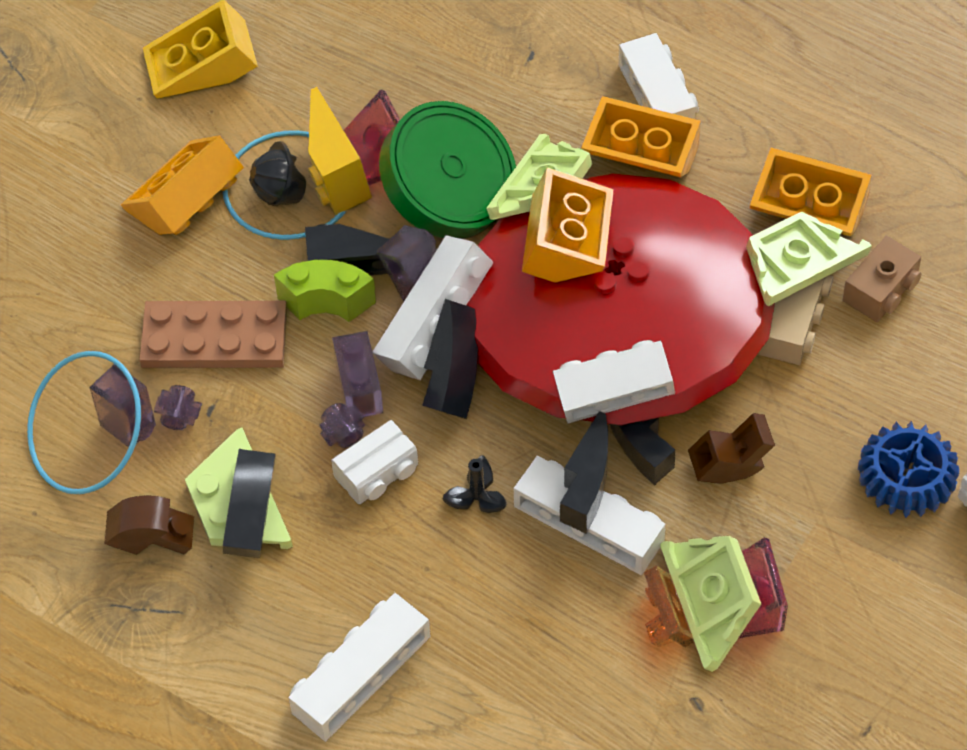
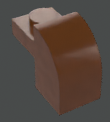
(734, 455)
(147, 521)

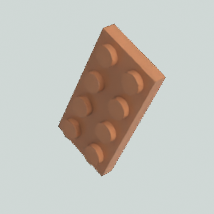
(213, 334)

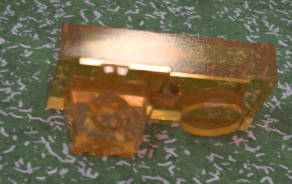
(671, 622)

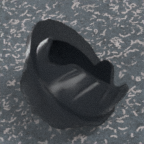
(276, 177)

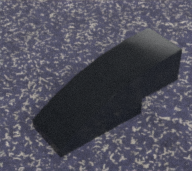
(452, 360)
(646, 448)
(586, 477)
(248, 503)

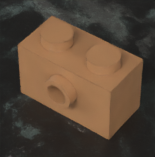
(882, 279)

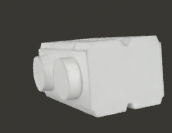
(375, 463)

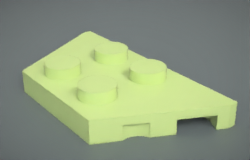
(517, 191)
(799, 254)
(211, 492)
(713, 593)

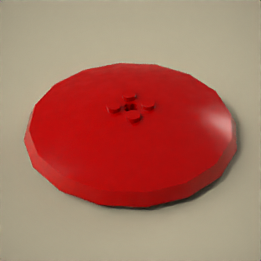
(669, 276)

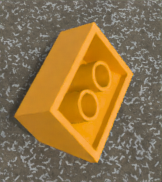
(643, 137)
(184, 185)
(813, 187)
(567, 227)

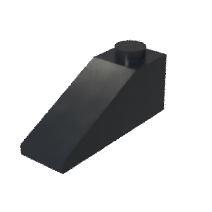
(345, 245)

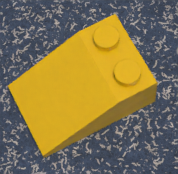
(201, 52)
(335, 162)

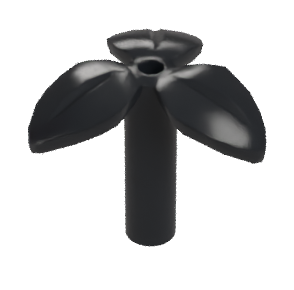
(479, 478)

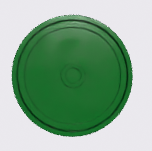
(445, 168)

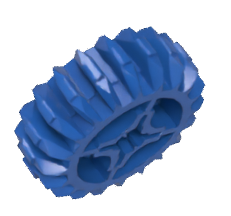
(893, 452)

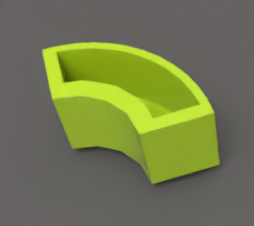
(325, 288)

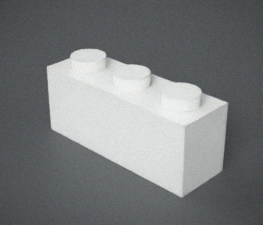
(653, 77)
(614, 380)

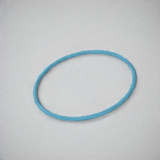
(243, 223)
(135, 434)

